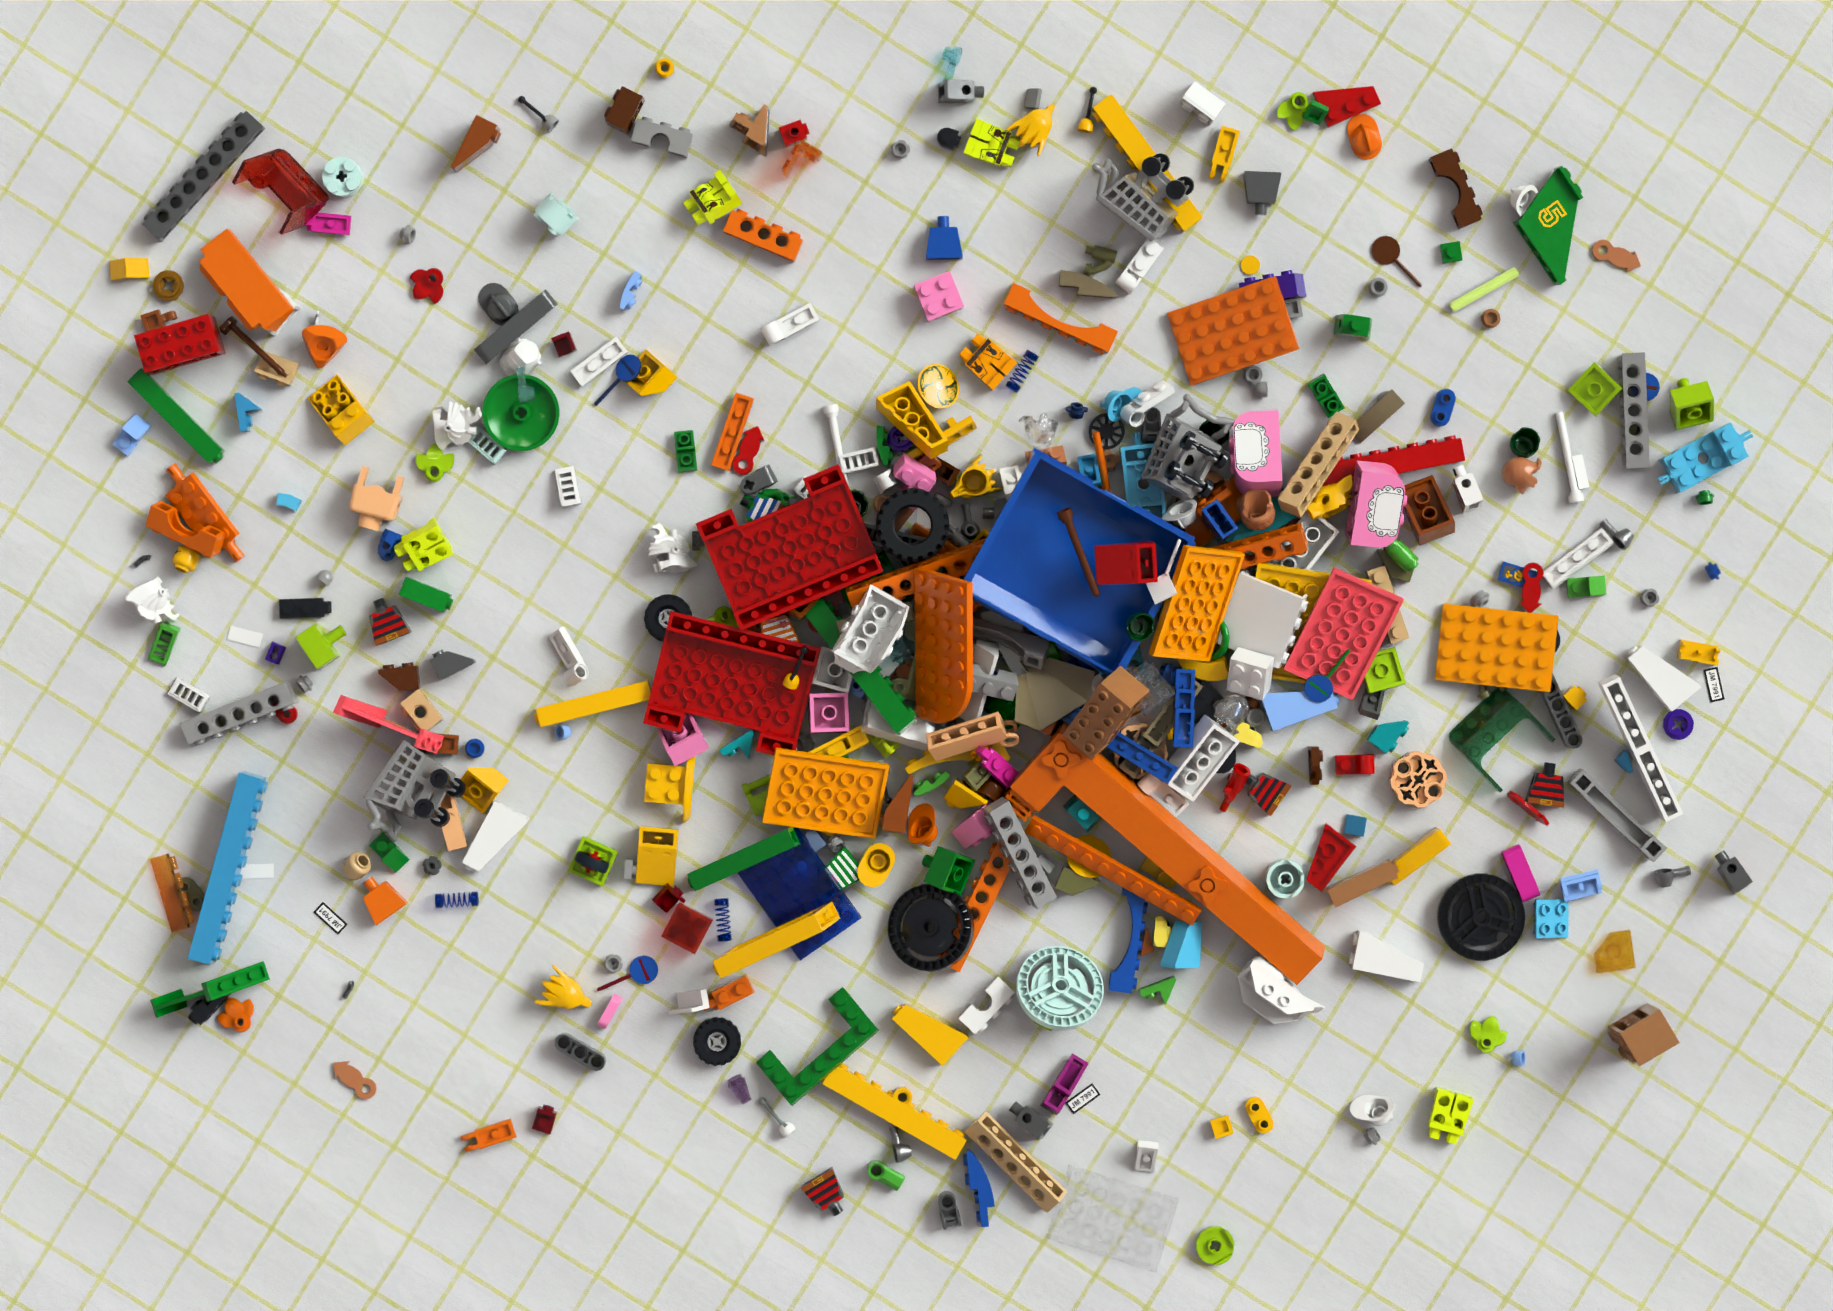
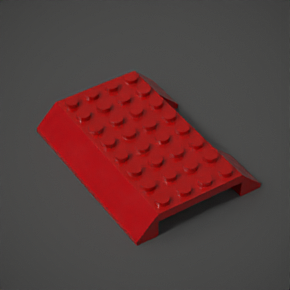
(792, 551)
(731, 679)

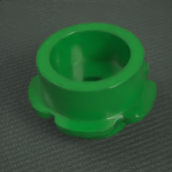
(1704, 497)

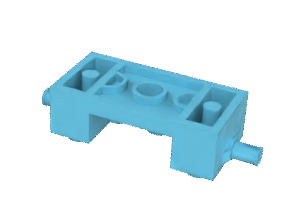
(1723, 448)
(1133, 463)

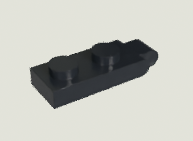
(304, 607)

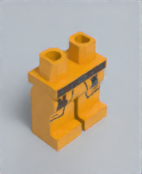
(981, 361)

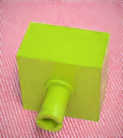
(1691, 404)
(320, 645)

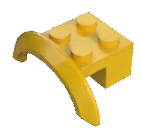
(671, 785)

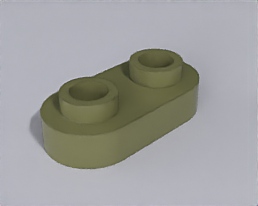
(193, 892)

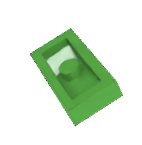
(1586, 586)
(1163, 986)

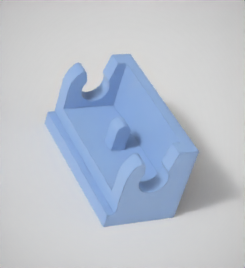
(1580, 885)

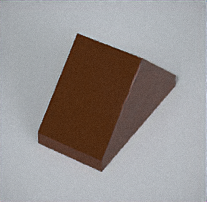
(946, 473)

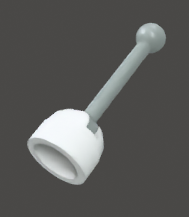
(785, 1127)

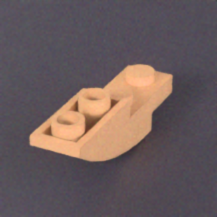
(454, 830)

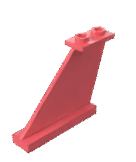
(375, 717)

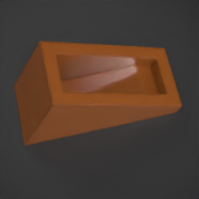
(1146, 944)

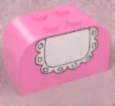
(1256, 452)
(1375, 505)

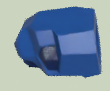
(387, 543)

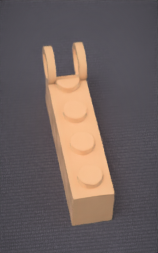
(970, 735)

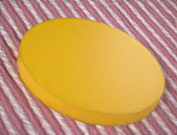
(1250, 265)

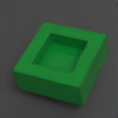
(1315, 112)
(1451, 252)

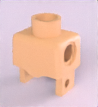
(374, 502)

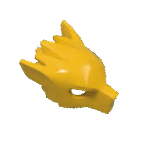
(1034, 127)
(975, 481)
(1331, 499)
(563, 992)

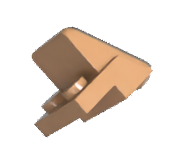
(755, 132)

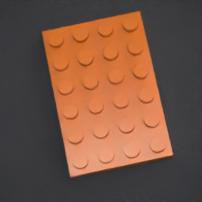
(1233, 330)

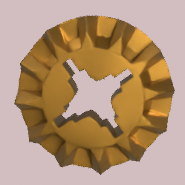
(159, 284)

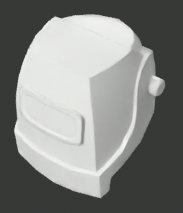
(521, 354)

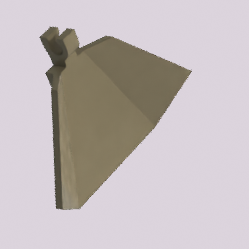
(1050, 693)

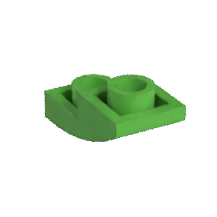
(924, 787)

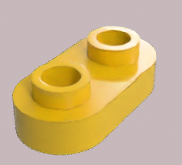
(1259, 1115)

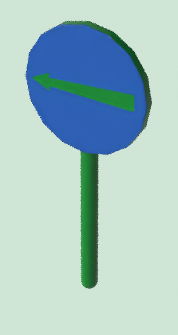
(1319, 687)

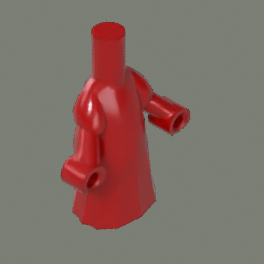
(1235, 784)

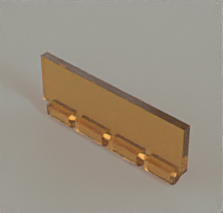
(172, 898)

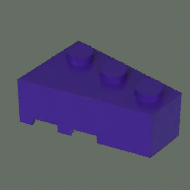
(1290, 283)

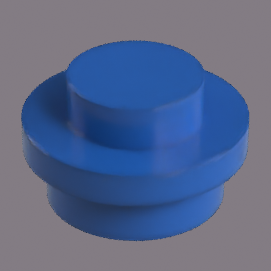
(1713, 571)
(474, 748)

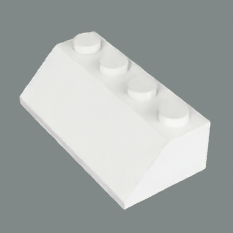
(1319, 536)
(986, 656)
(1199, 764)

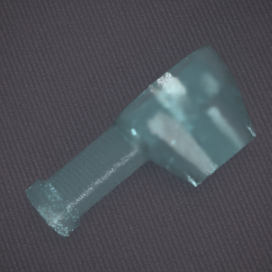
(952, 56)
(525, 392)

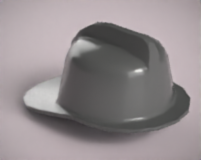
(497, 303)

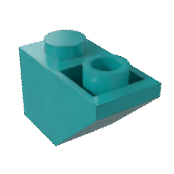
(1386, 734)

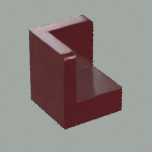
(564, 344)

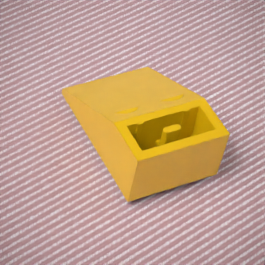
(341, 410)
(657, 855)

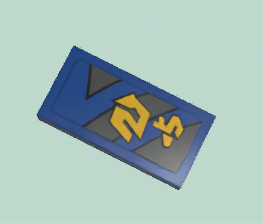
(1513, 574)

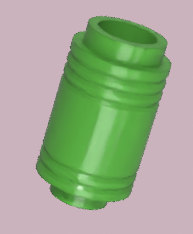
(1402, 555)

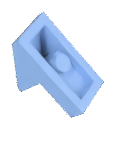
(131, 434)

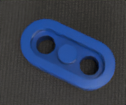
(1443, 407)

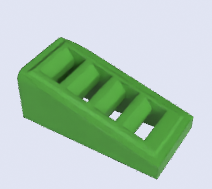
(164, 626)

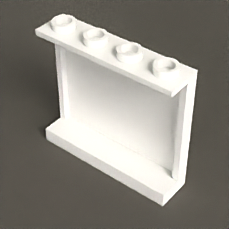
(1263, 618)

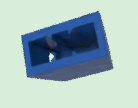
(943, 241)
(1219, 521)

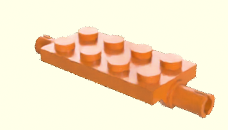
(200, 509)

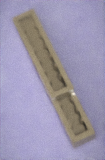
(1154, 733)

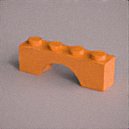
(165, 520)

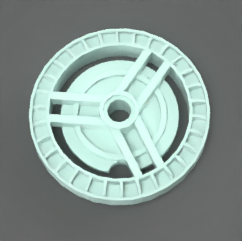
(1057, 1002)

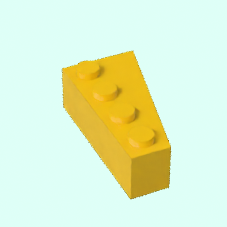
(911, 416)

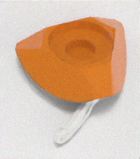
(322, 342)

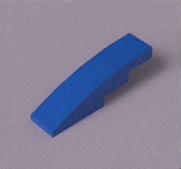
(1184, 708)

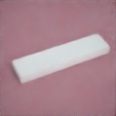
(1577, 558)

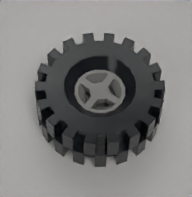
(659, 612)
(724, 1048)

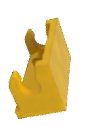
(1698, 652)

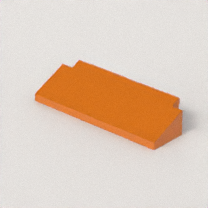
(244, 282)

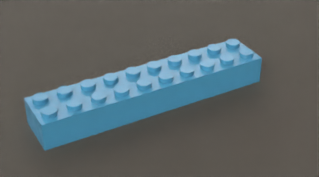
(227, 868)

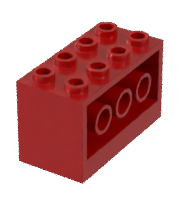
(179, 344)

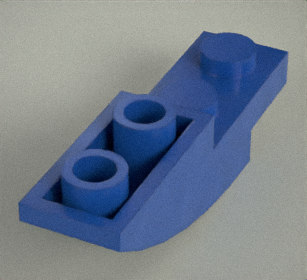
(978, 1179)

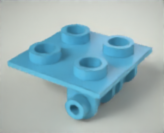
(1550, 918)

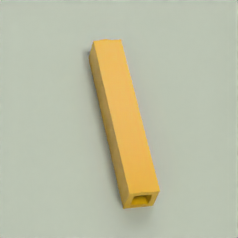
(592, 704)

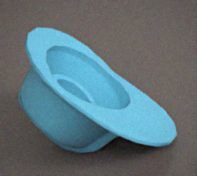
(1117, 400)

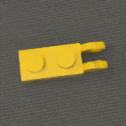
(1224, 151)

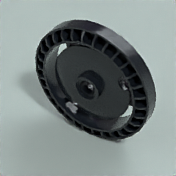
(1470, 905)
(916, 928)

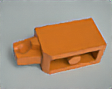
(730, 993)

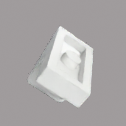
(1146, 1156)

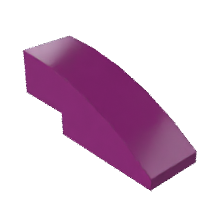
(1064, 1084)

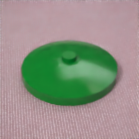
(516, 424)

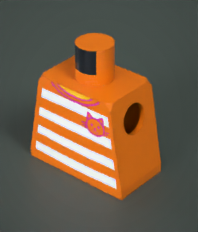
(779, 627)

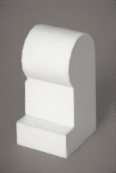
(885, 481)

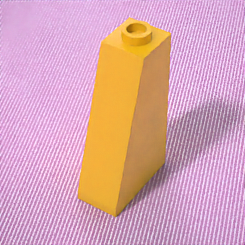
(1420, 853)
(932, 1034)

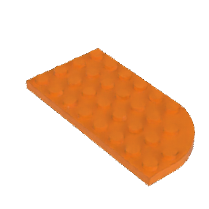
(942, 645)

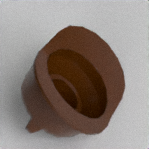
(991, 788)

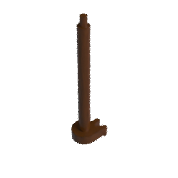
(230, 324)

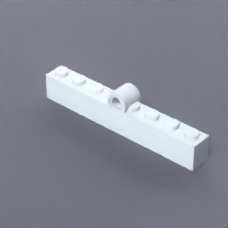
(1640, 748)

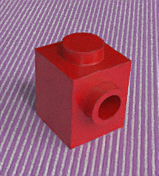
(794, 133)

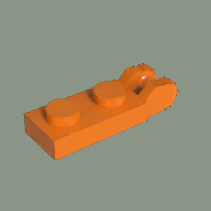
(491, 1135)

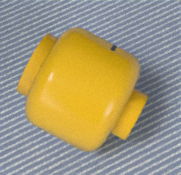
(185, 559)

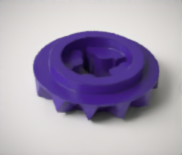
(895, 443)
(1687, 724)

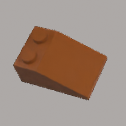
(477, 141)
(1427, 511)
(897, 811)

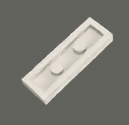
(599, 361)

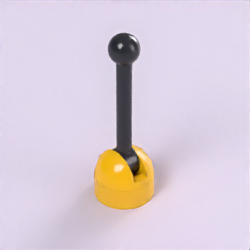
(1086, 124)
(792, 680)

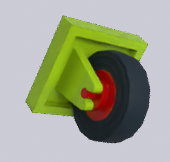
(593, 861)

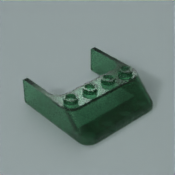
(1487, 726)

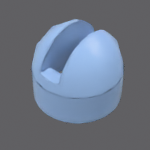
(562, 731)
(1518, 1058)

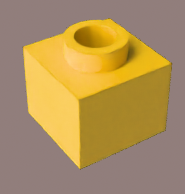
(1575, 697)

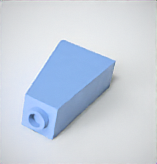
(1292, 707)

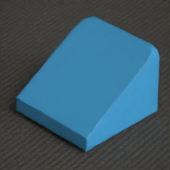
(1624, 761)
(1355, 825)

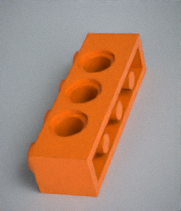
(733, 228)

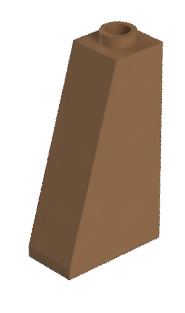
(1362, 882)

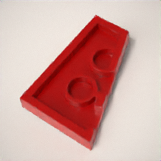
(1346, 102)
(1329, 857)

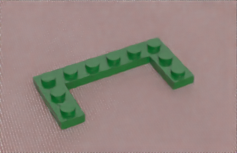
(797, 1087)

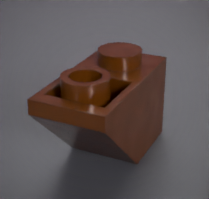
(403, 677)

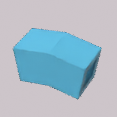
(288, 500)

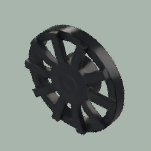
(1107, 431)

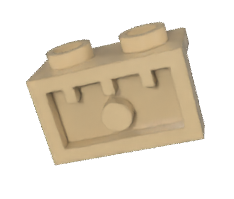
(265, 370)

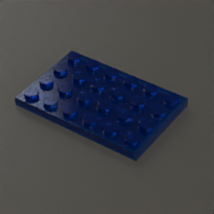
(795, 885)

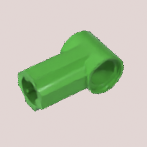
(887, 1175)

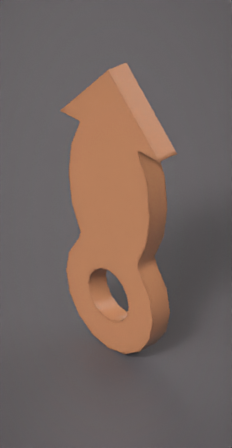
(1617, 256)
(353, 1078)

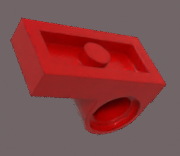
(1354, 764)

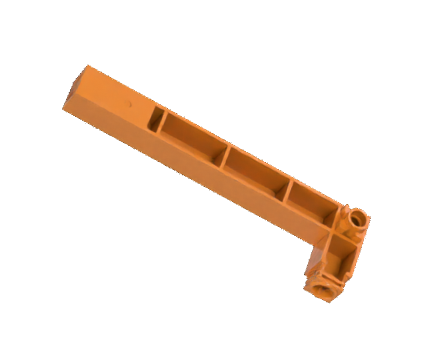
(1169, 846)

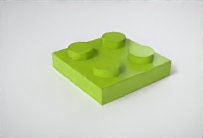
(1595, 389)
(1384, 672)

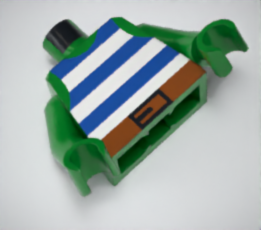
(765, 503)

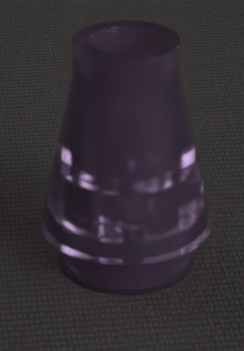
(739, 1087)

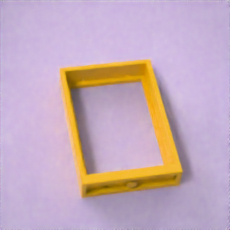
(776, 940)

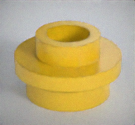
(660, 63)

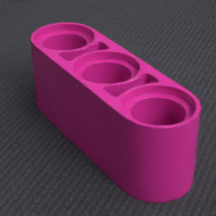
(1520, 873)

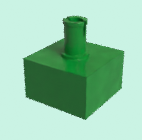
(948, 870)

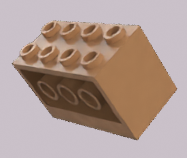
(1106, 712)
(1642, 1035)

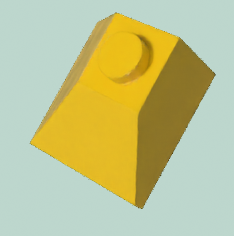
(653, 376)
(482, 786)
(962, 796)

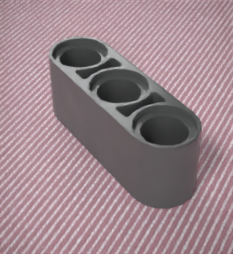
(575, 1043)

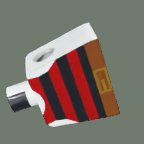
(1470, 497)

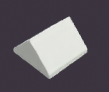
(830, 674)

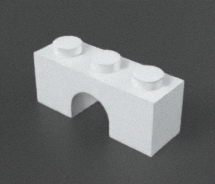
(976, 1018)

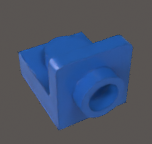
(1168, 673)

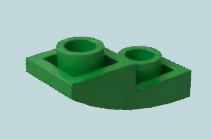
(1325, 395)
(685, 451)
(884, 451)

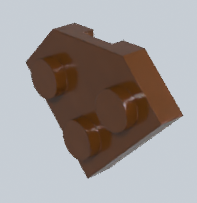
(1315, 756)

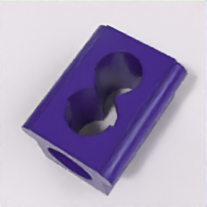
(279, 654)

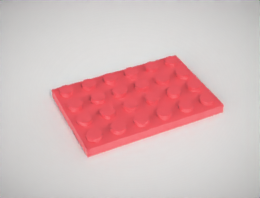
(1344, 617)

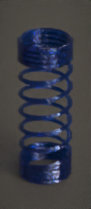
(1015, 387)
(440, 900)
(727, 936)

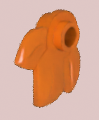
(236, 1011)

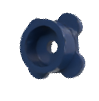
(1076, 410)

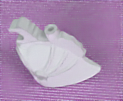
(454, 424)
(670, 551)
(152, 601)

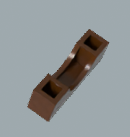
(1447, 166)

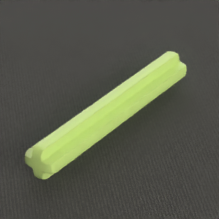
(1484, 289)

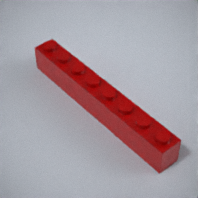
(1404, 460)

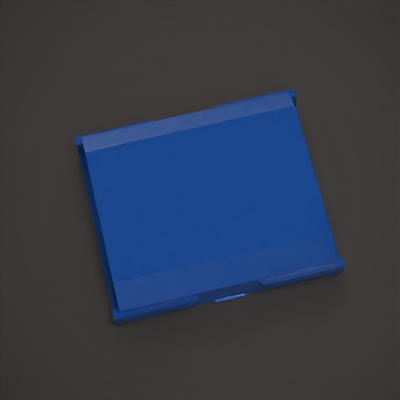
(1034, 575)

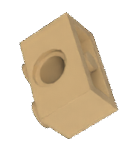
(416, 700)

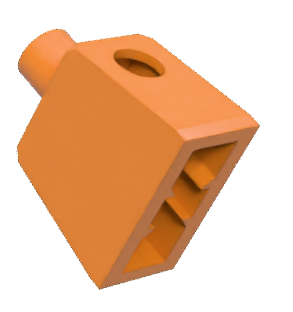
(382, 900)

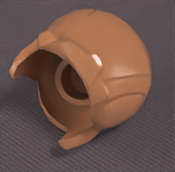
(1518, 473)
(1257, 510)

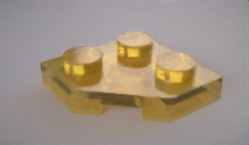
(1615, 952)

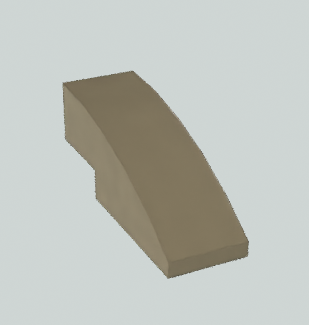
(1086, 285)
(1378, 414)

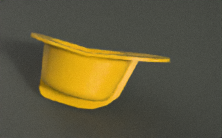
(876, 865)

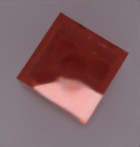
(687, 927)

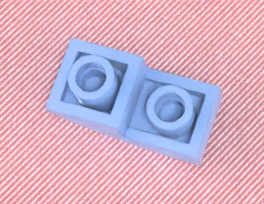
(627, 299)

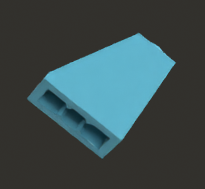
(1183, 946)

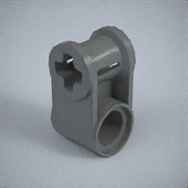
(1151, 427)
(761, 478)
(949, 1213)

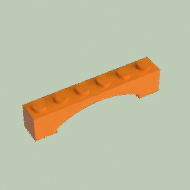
(1098, 337)

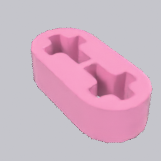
(609, 1011)

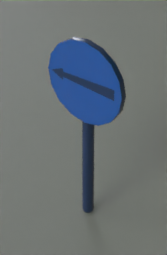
(626, 370)

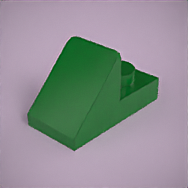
(389, 852)

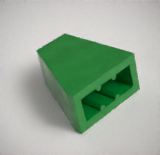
(426, 594)

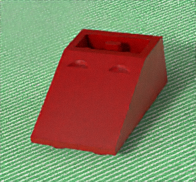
(1126, 563)

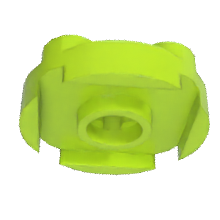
(1216, 1234)

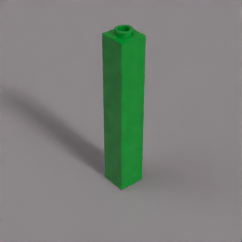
(176, 416)
(743, 859)

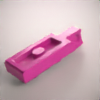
(330, 224)
(997, 766)

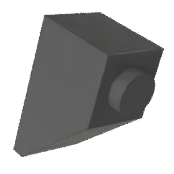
(449, 663)

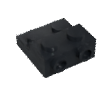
(1205, 700)
(204, 1010)

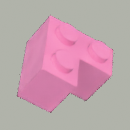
(913, 474)
(973, 828)

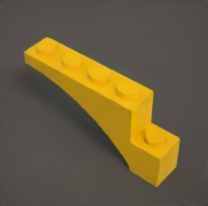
(916, 764)

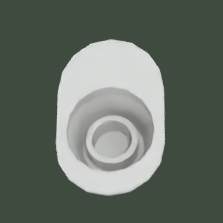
(1522, 198)
(1181, 513)
(1373, 1109)

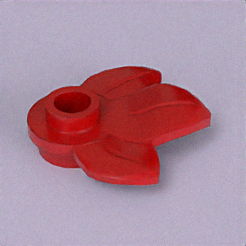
(425, 286)

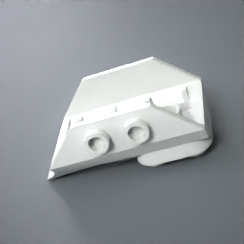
(870, 631)
(1271, 995)

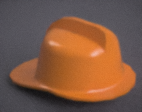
(1364, 136)
(922, 825)

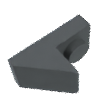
(1371, 704)

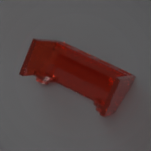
(288, 182)

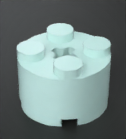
(333, 171)
(555, 214)
(1284, 867)

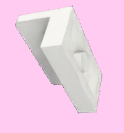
(691, 1001)

